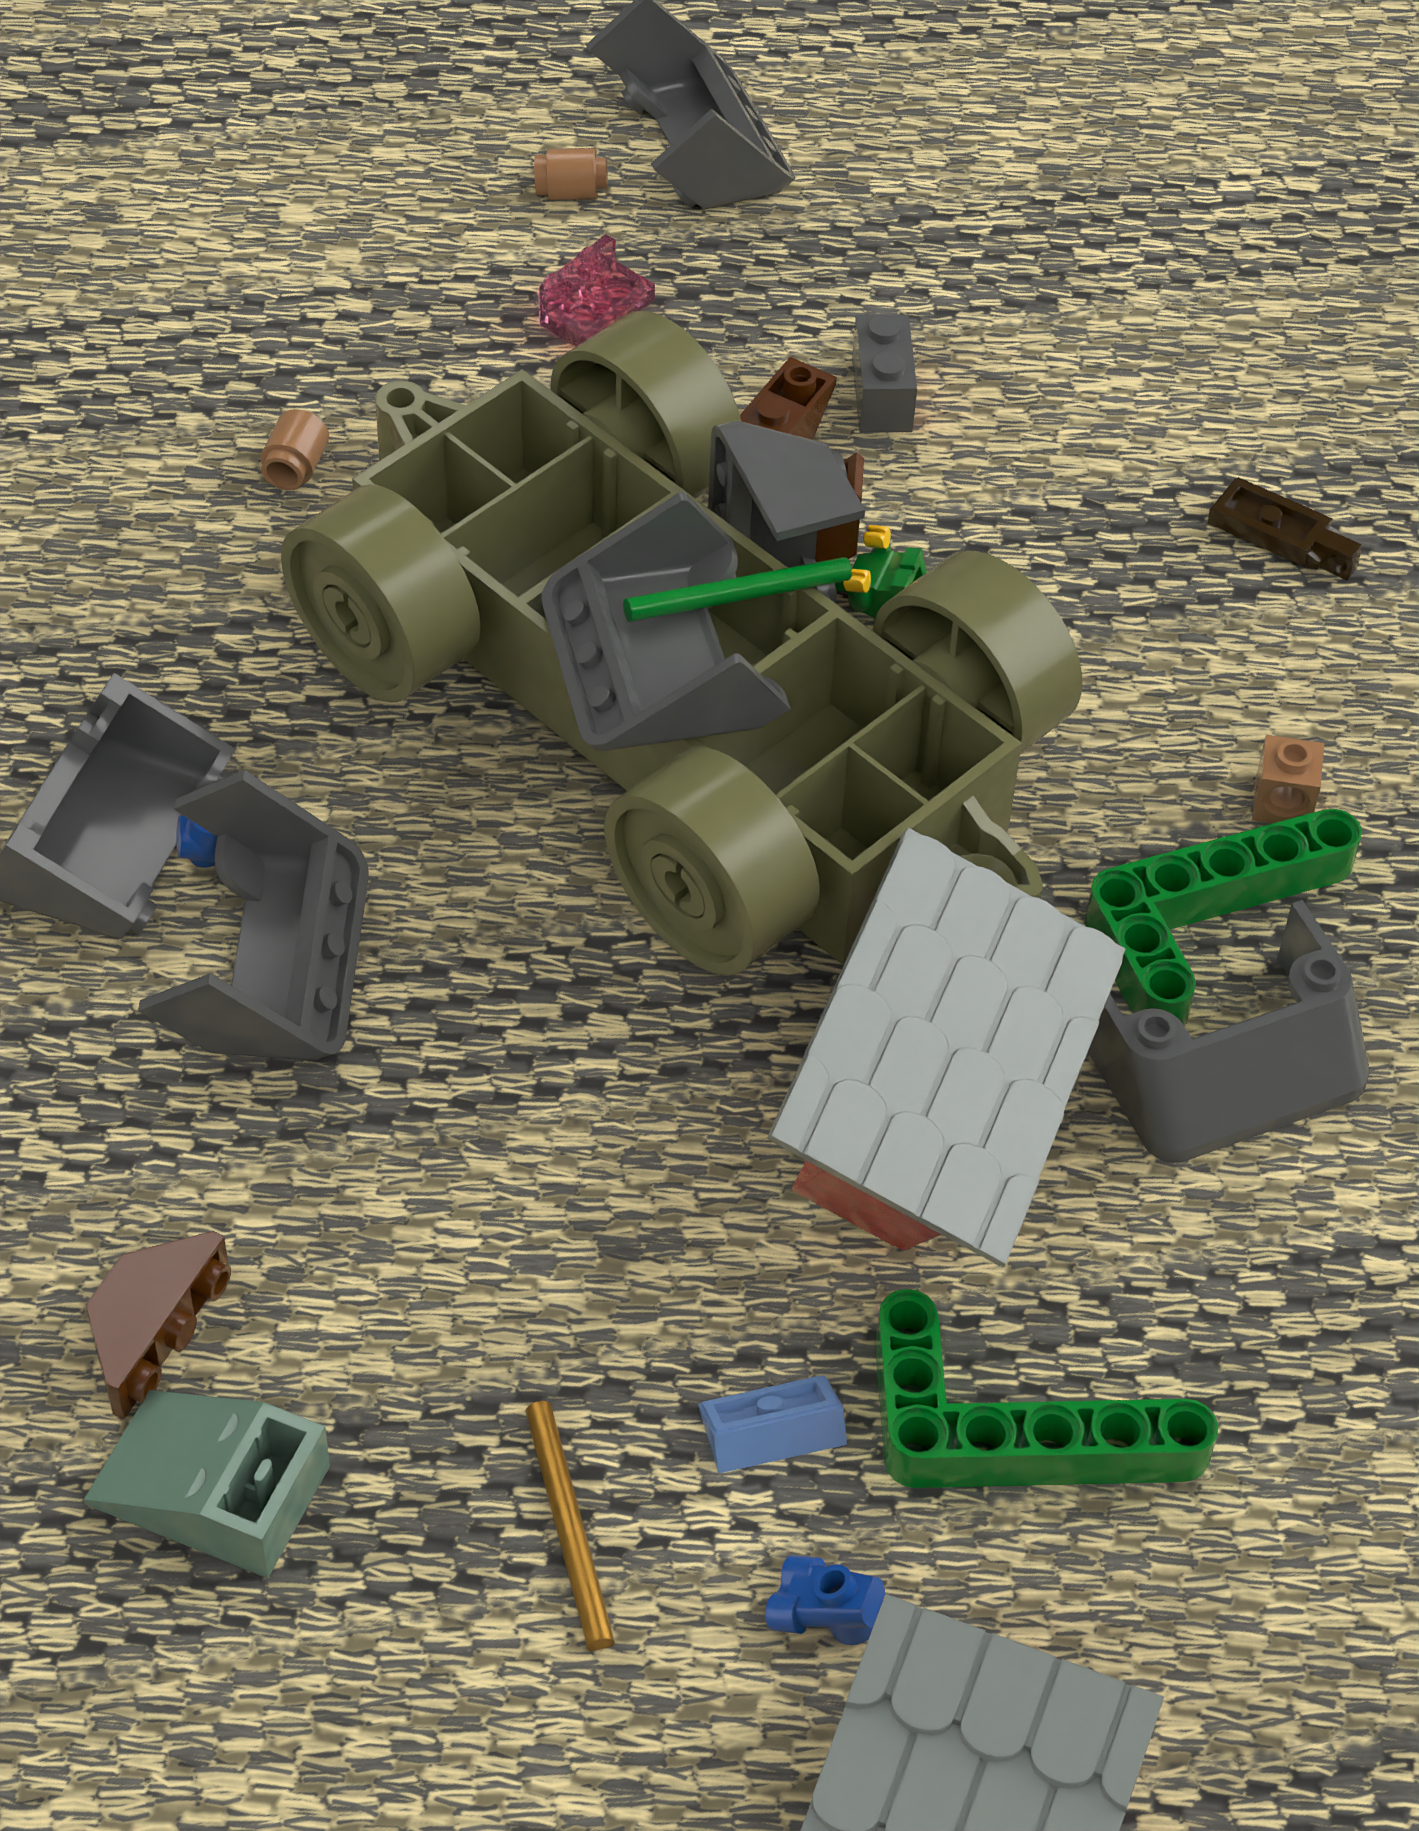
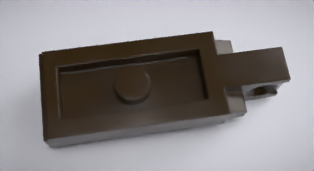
(1284, 528)

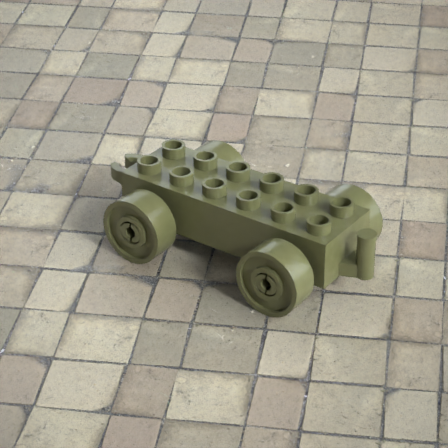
(717, 833)

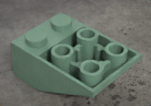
(215, 1475)

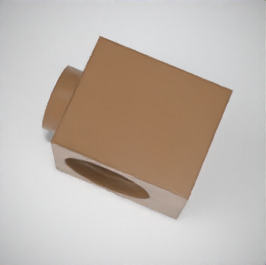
(1287, 779)

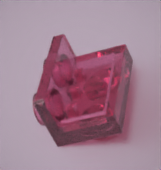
(591, 293)

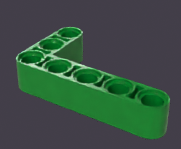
(1151, 896)
(1019, 1426)

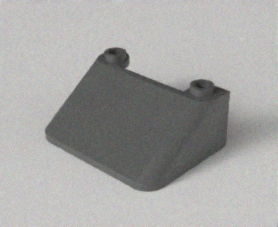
(660, 673)

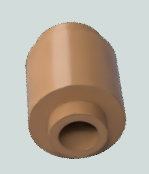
(570, 174)
(294, 449)

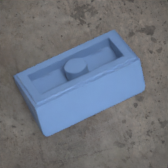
(773, 1423)

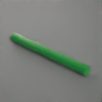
(736, 589)

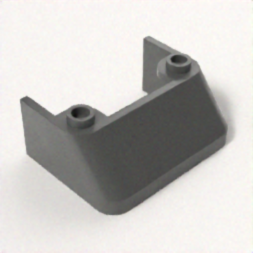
(714, 130)
(779, 490)
(296, 930)
(1246, 1077)

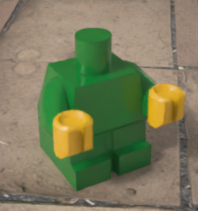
(881, 572)

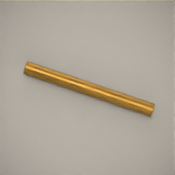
(569, 1526)

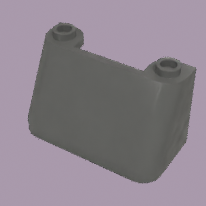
(109, 813)

